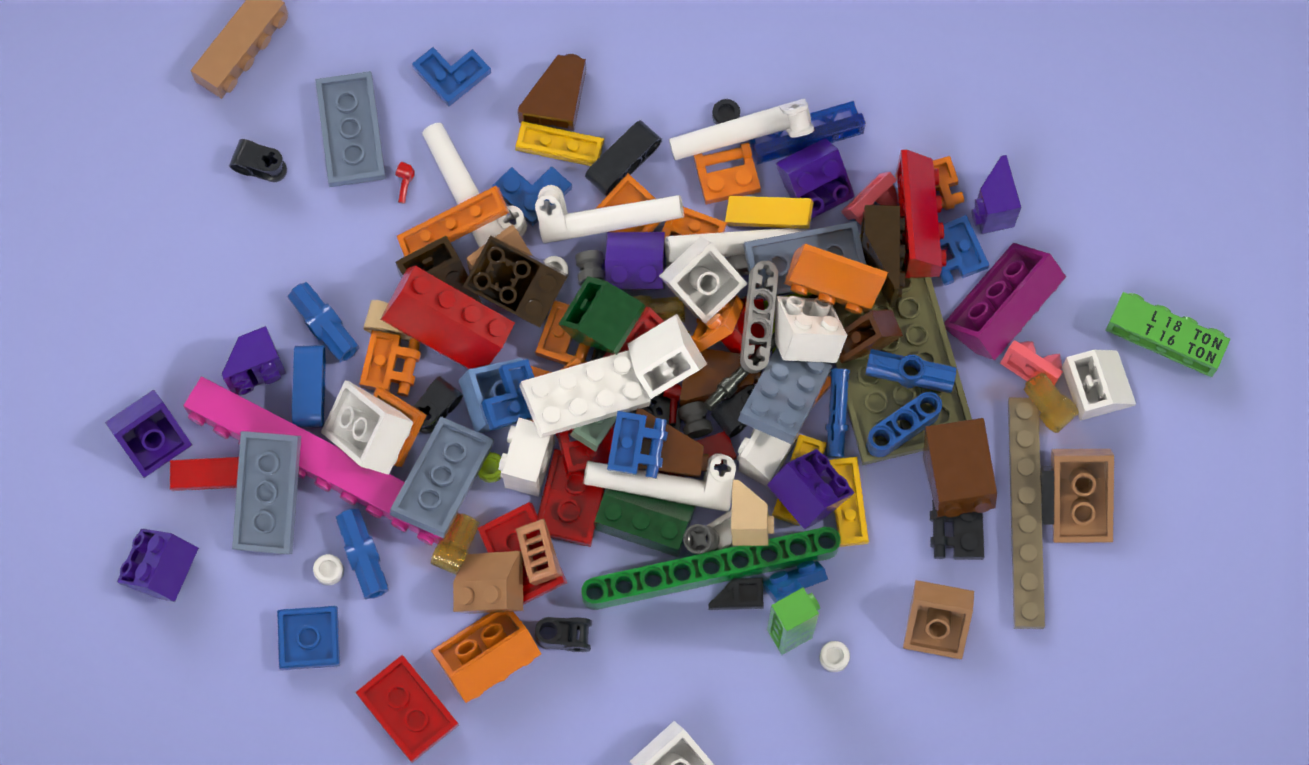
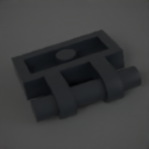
(966, 539)

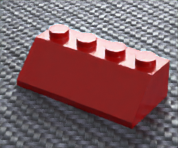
(920, 207)
(446, 319)

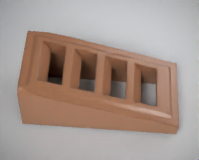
(554, 569)

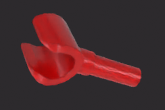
(407, 173)
(673, 393)

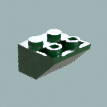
(601, 315)

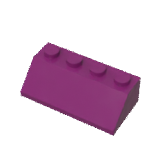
(1005, 300)

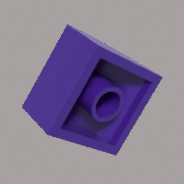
(997, 200)
(635, 260)
(148, 433)

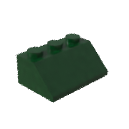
(644, 520)

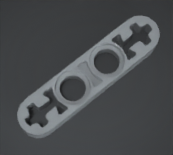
(762, 317)

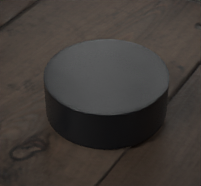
(725, 111)

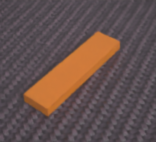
(455, 221)

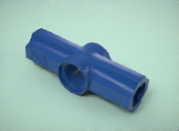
(323, 322)
(929, 376)
(362, 553)

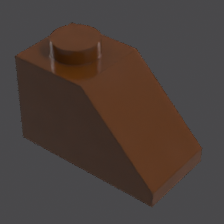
(871, 331)

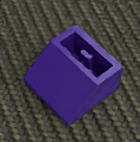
(817, 174)
(252, 362)
(810, 488)
(157, 564)

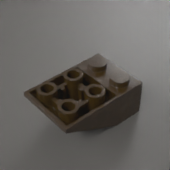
(883, 246)
(440, 261)
(515, 281)

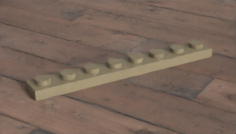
(1026, 514)

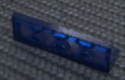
(832, 131)

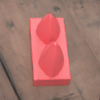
(879, 190)
(1025, 363)

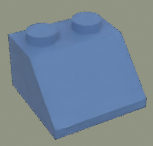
(479, 385)

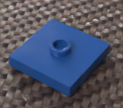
(308, 638)

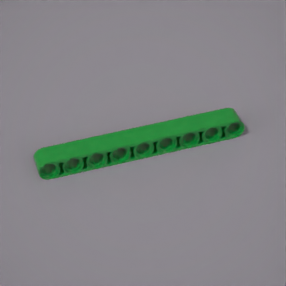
(699, 578)

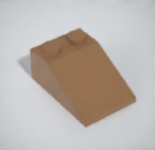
(1083, 495)

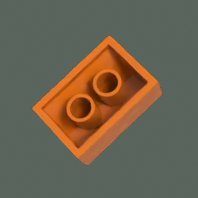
(834, 278)
(486, 653)

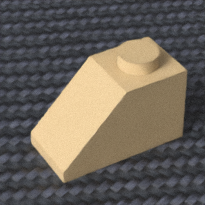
(749, 517)

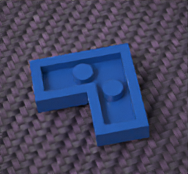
(451, 81)
(520, 193)
(507, 408)
(785, 583)

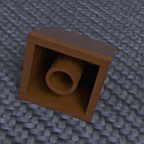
(959, 467)

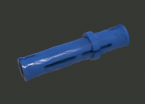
(837, 413)

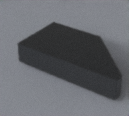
(1047, 494)
(740, 594)

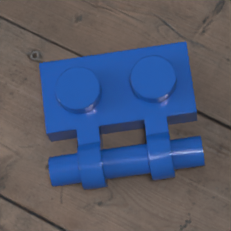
(964, 249)
(627, 444)

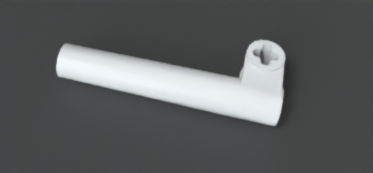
(791, 117)
(462, 185)
(559, 225)
(726, 242)
(710, 493)

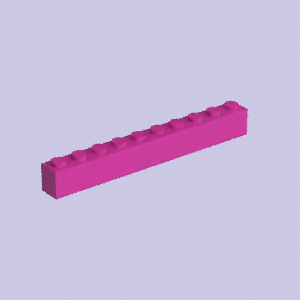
(318, 458)

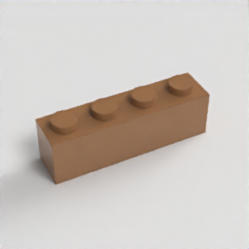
(238, 45)

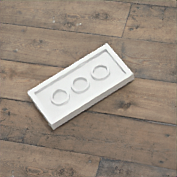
(584, 394)

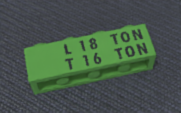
(1168, 334)
(793, 620)

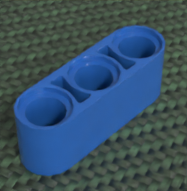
(309, 386)
(912, 413)

